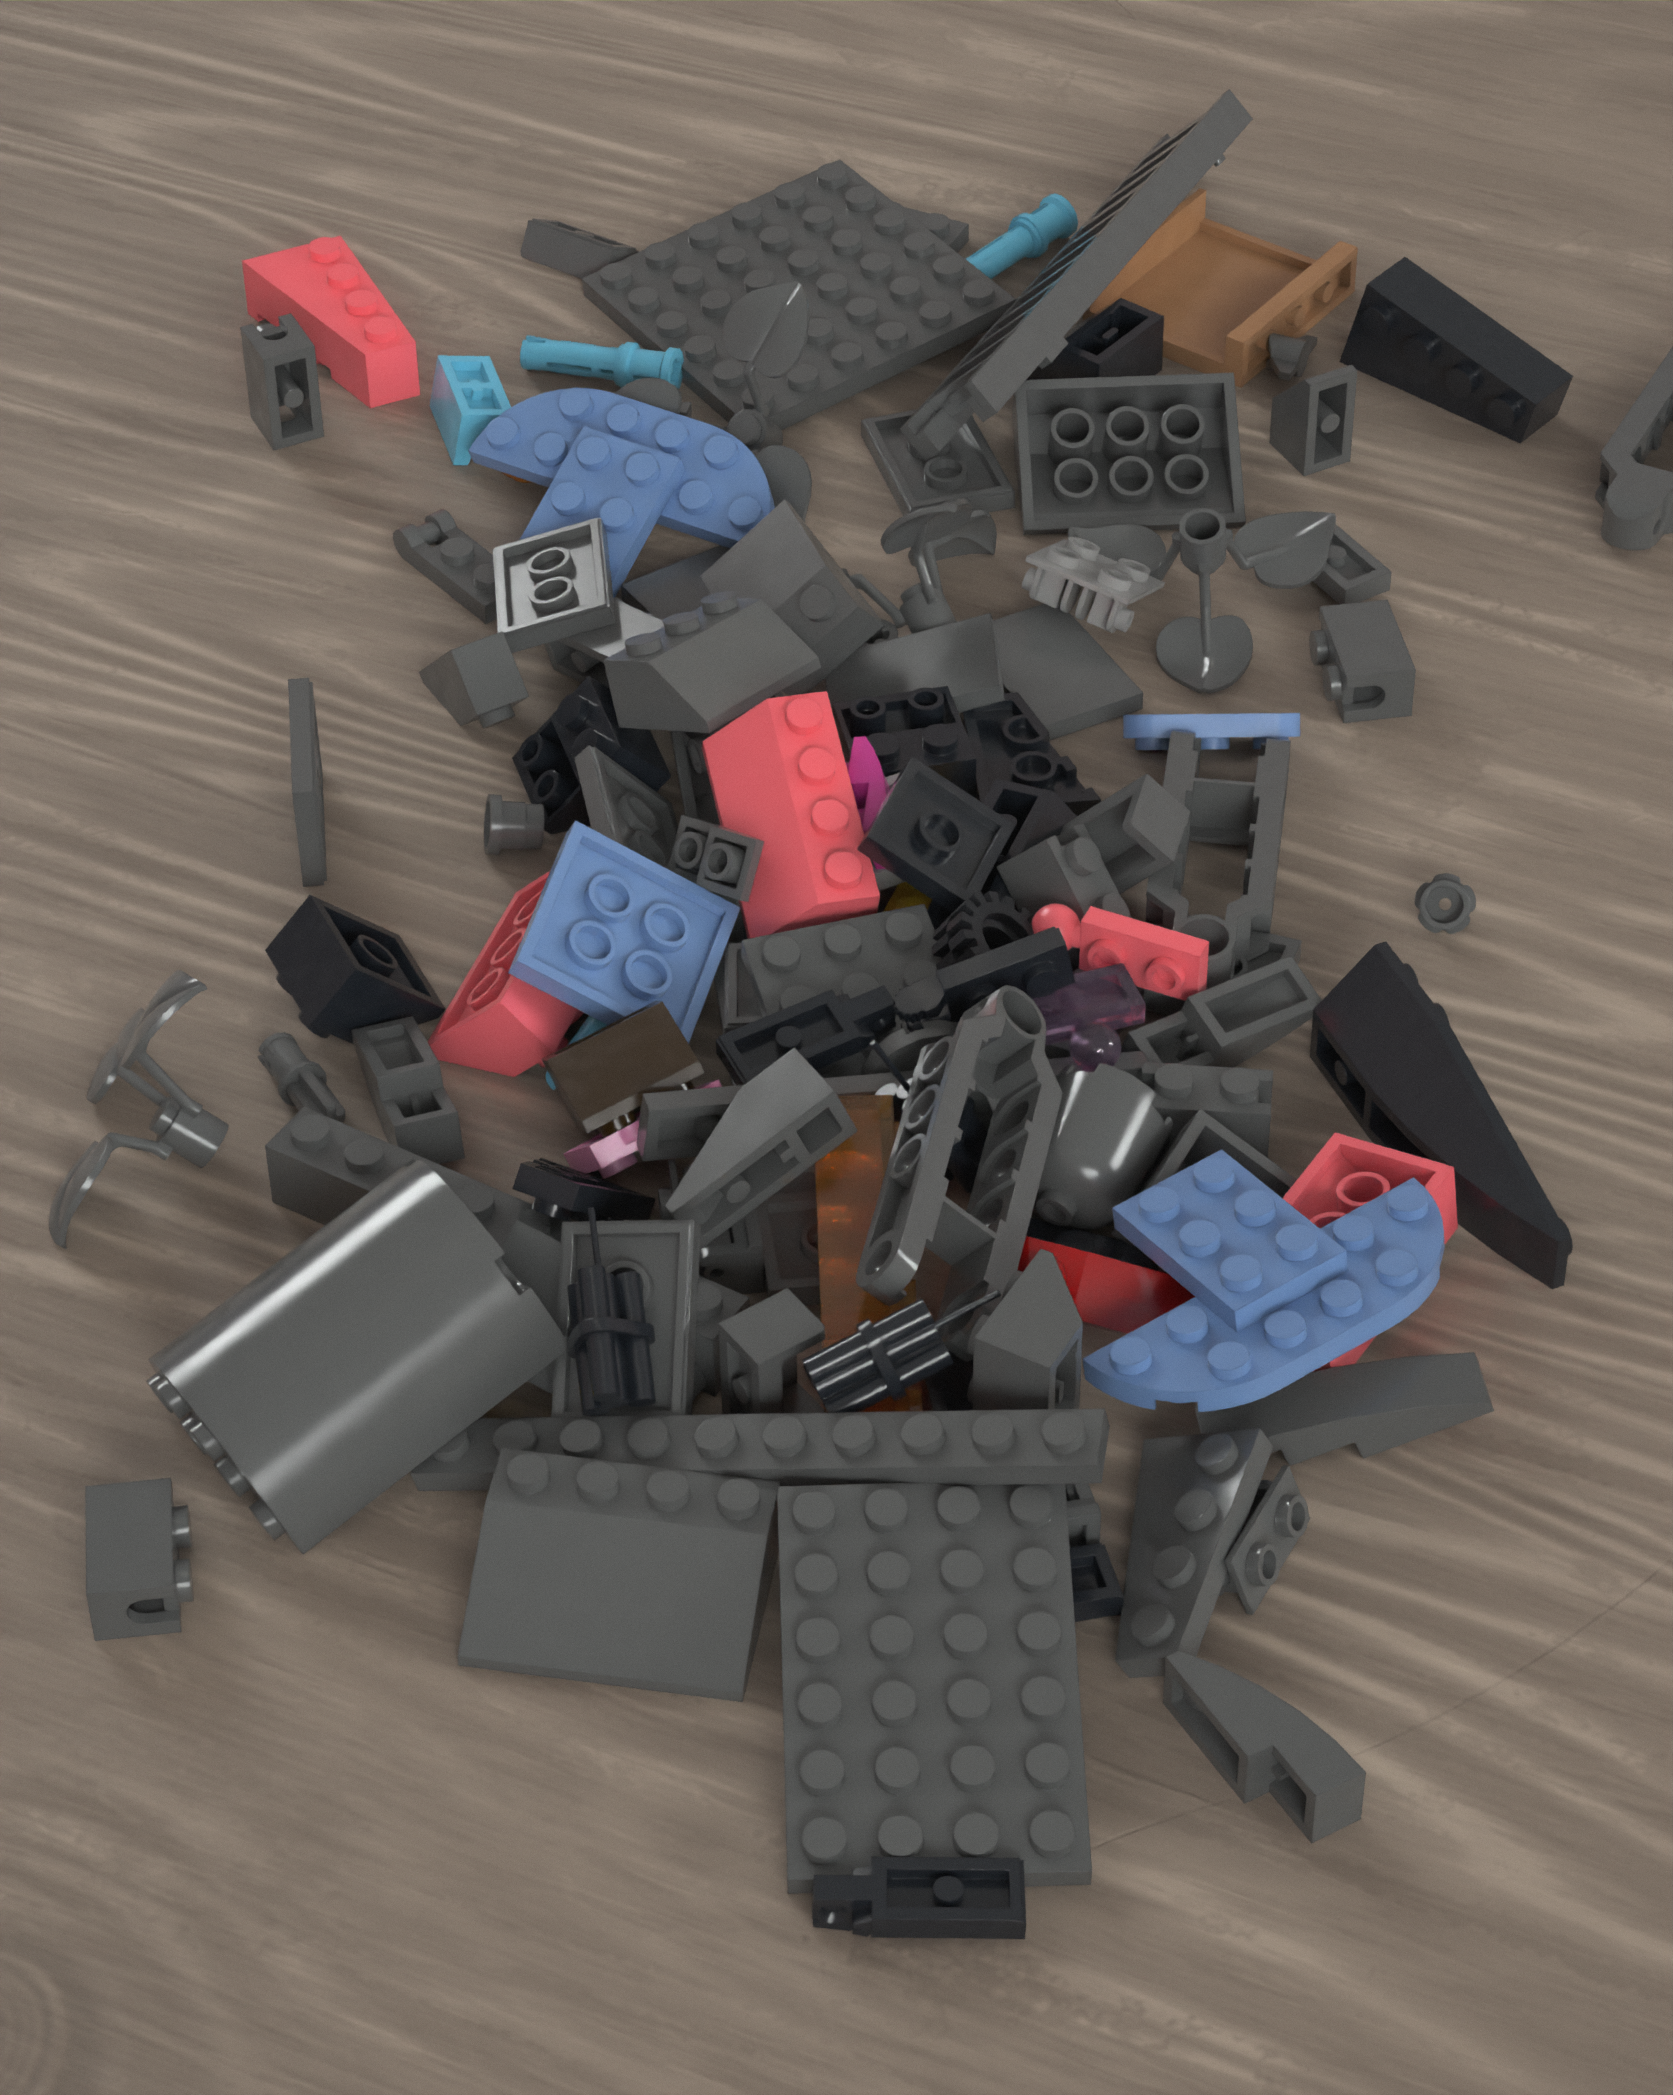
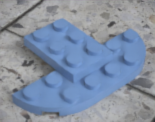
(628, 468)
(1265, 1285)

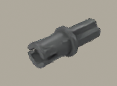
(299, 1080)

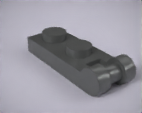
(454, 564)

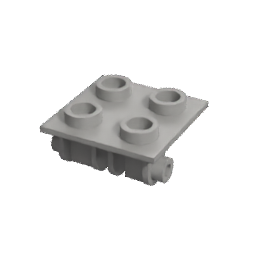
(1106, 583)

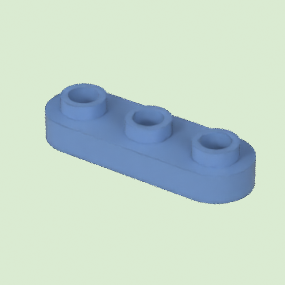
(1215, 730)

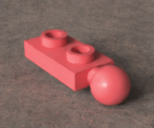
(1152, 954)

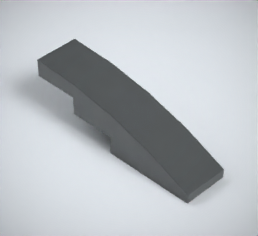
(1362, 1403)

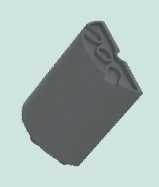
(356, 1356)

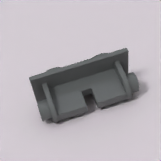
(1269, 1534)

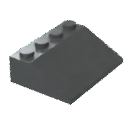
(1126, 451)
(621, 1574)

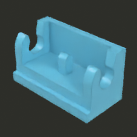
(465, 401)

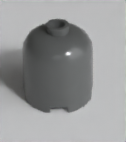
(1099, 1147)

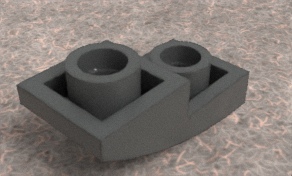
(715, 857)

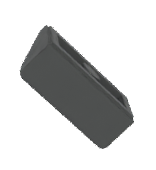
(570, 248)

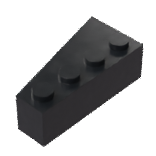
(1452, 354)

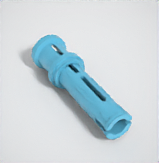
(1027, 236)
(610, 363)

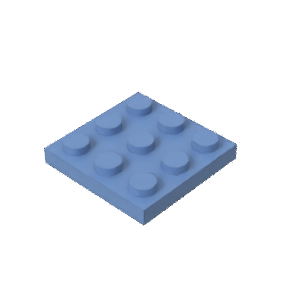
(622, 933)

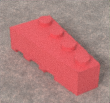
(341, 315)

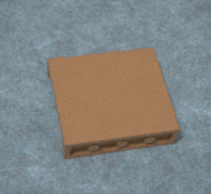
(1227, 290)

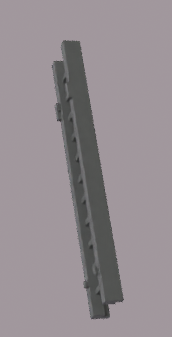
(1036, 323)

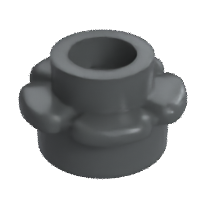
(1462, 903)

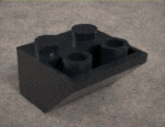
(1110, 343)
(582, 720)
(908, 725)

